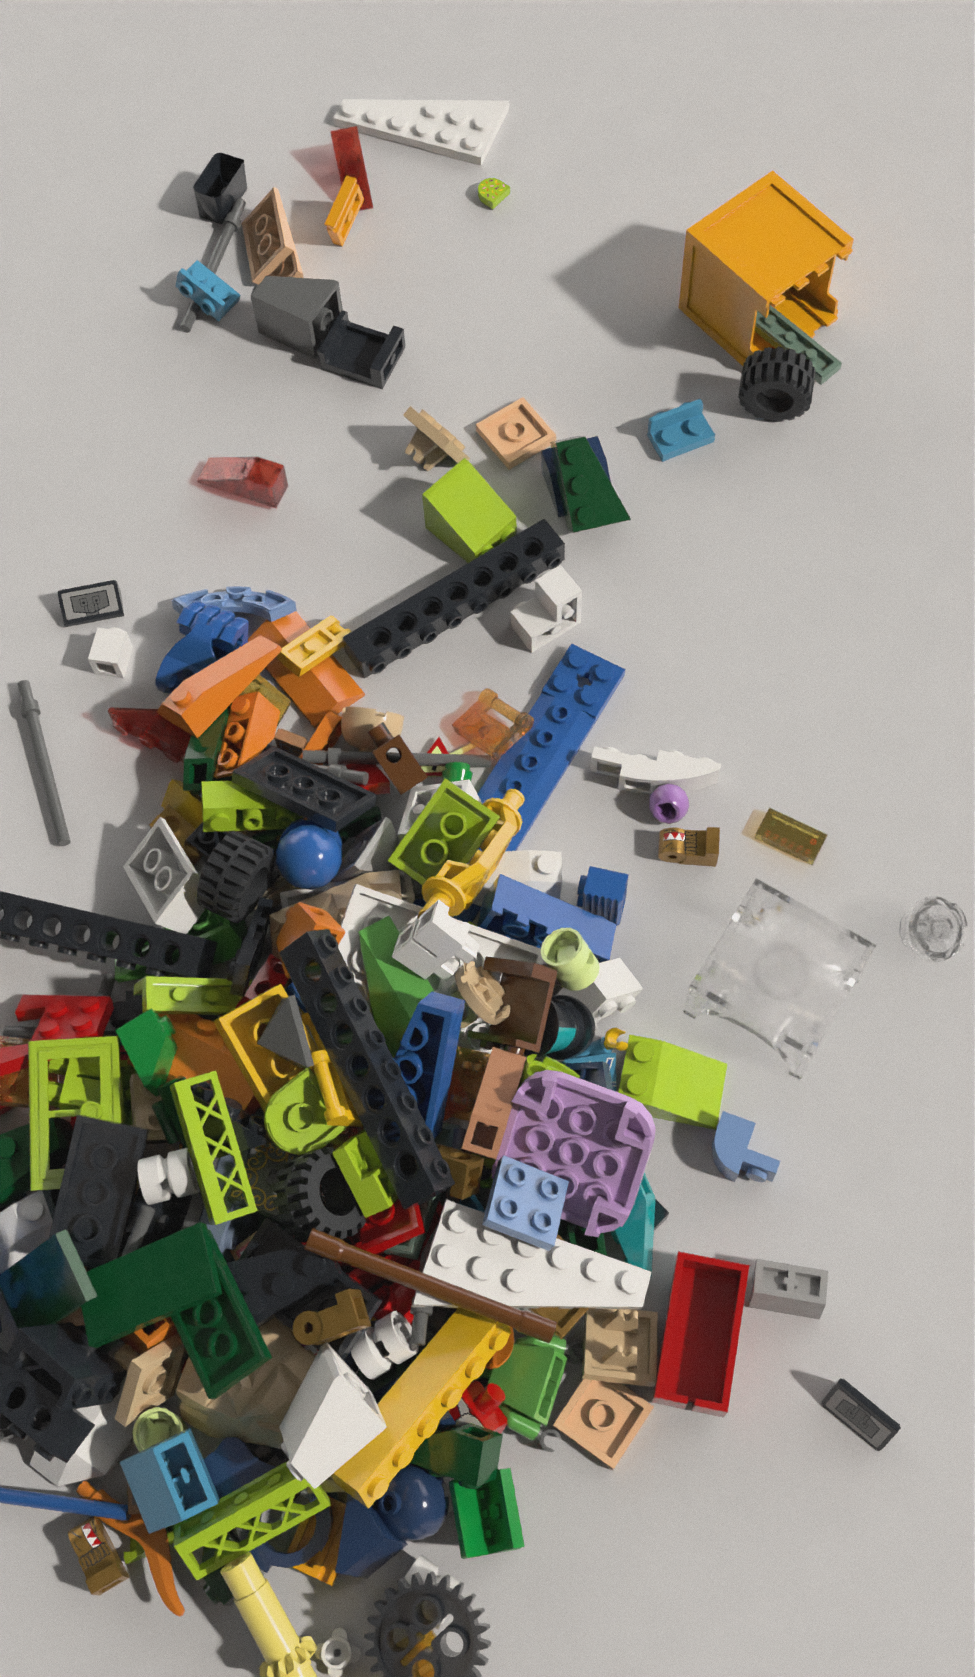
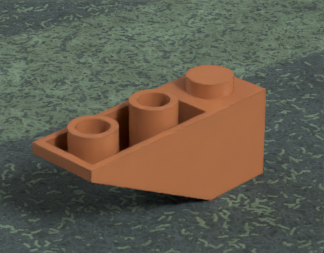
(493, 1103)

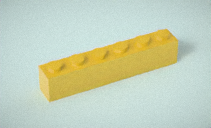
(420, 1400)

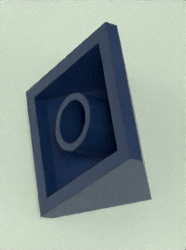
(364, 1541)

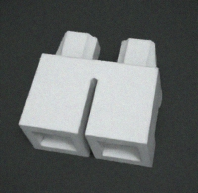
(432, 941)

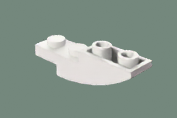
(643, 775)

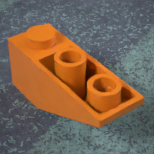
(247, 732)

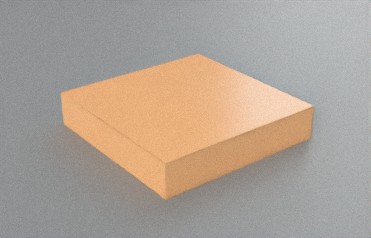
(515, 433)
(603, 1419)

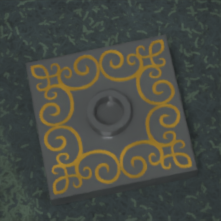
(261, 1169)

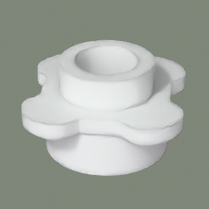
(348, 1655)

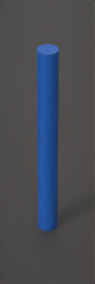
(64, 1504)

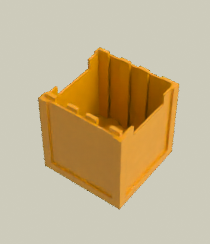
(756, 254)

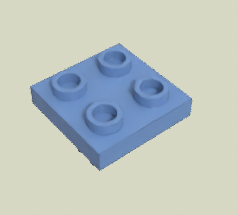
(525, 1203)

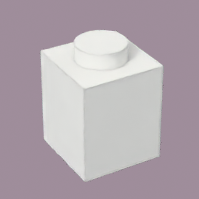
(110, 652)

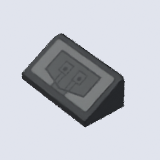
(90, 603)
(860, 1414)

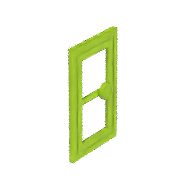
(110, 1092)

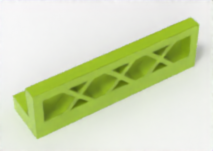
(186, 995)
(199, 1150)
(237, 1510)

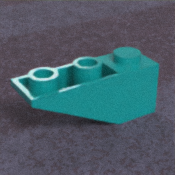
(638, 1230)

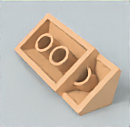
(270, 241)

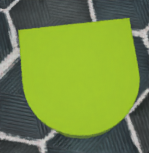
(296, 1116)

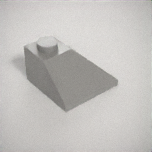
(369, 851)

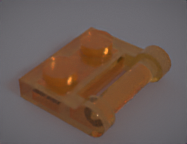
(488, 732)

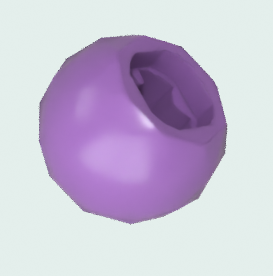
(668, 803)

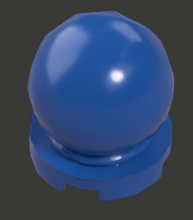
(308, 854)

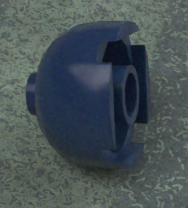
(413, 1504)

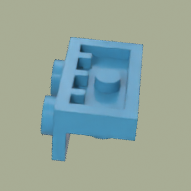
(207, 290)
(679, 430)

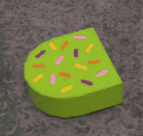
(492, 192)

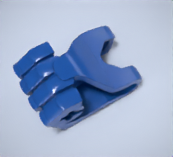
(206, 640)

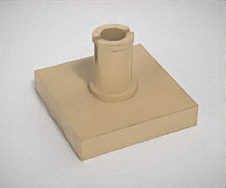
(149, 1377)

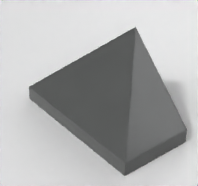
(286, 1034)

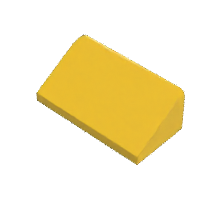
(185, 803)

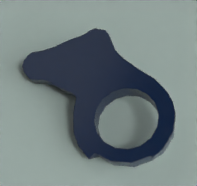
(235, 1466)

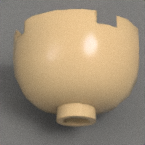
(360, 720)

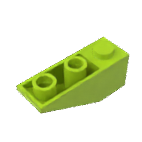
(237, 809)

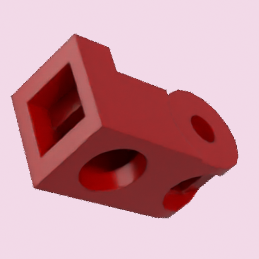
(267, 977)

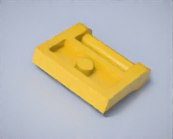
(336, 1100)

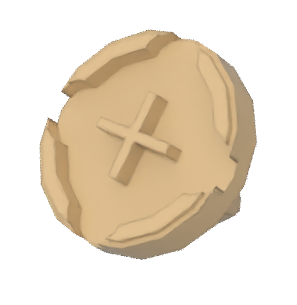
(481, 995)

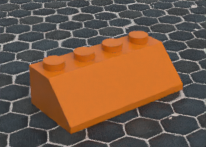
(204, 1051)

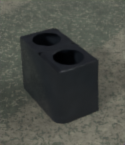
(219, 173)

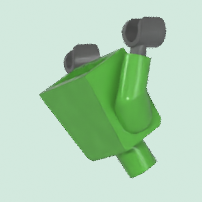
(531, 1383)

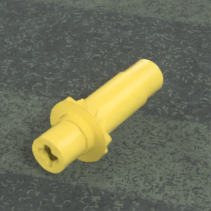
(281, 1647)

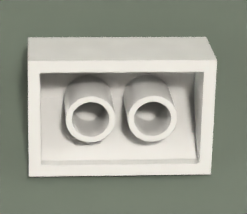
(165, 879)

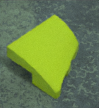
(365, 1174)

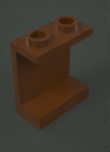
(529, 994)

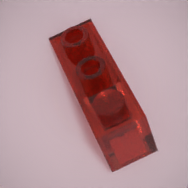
(350, 161)
(246, 477)
(151, 730)

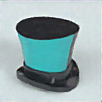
(567, 1029)

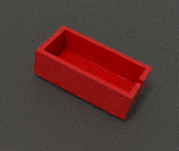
(701, 1334)

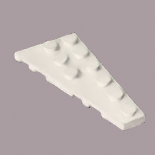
(439, 126)
(523, 1273)

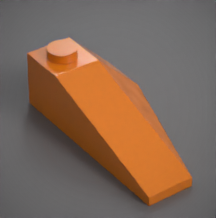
(210, 691)

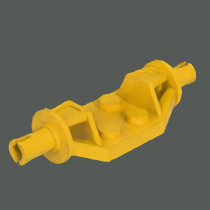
(461, 883)

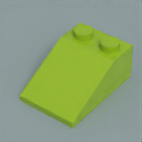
(447, 829)
(673, 1081)

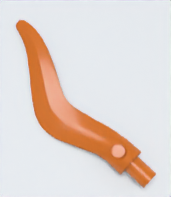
(154, 1544)

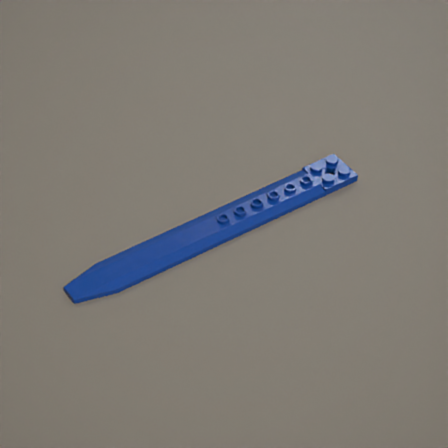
(560, 726)

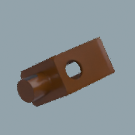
(404, 773)

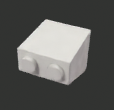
(328, 1419)

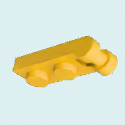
(313, 646)

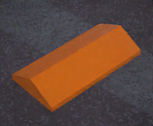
(320, 689)

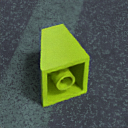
(467, 512)

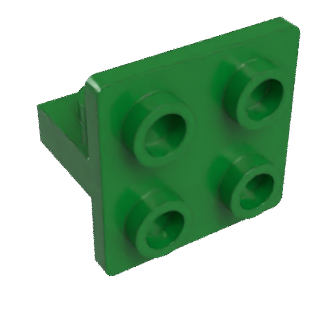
(487, 1517)

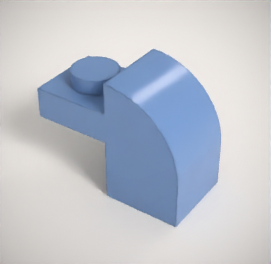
(731, 1151)

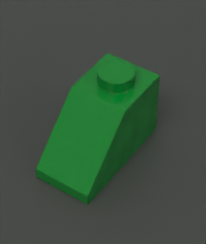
(150, 1047)

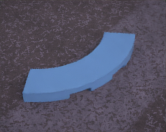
(241, 599)

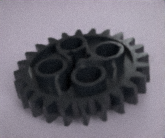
(405, 1612)

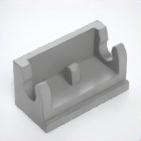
(789, 1289)

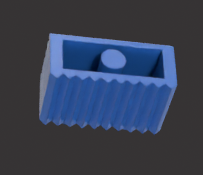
(603, 893)

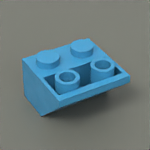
(170, 1481)

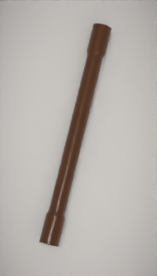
(522, 1320)

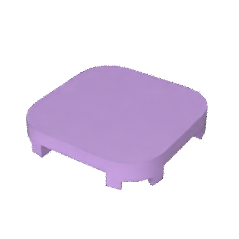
(585, 1137)

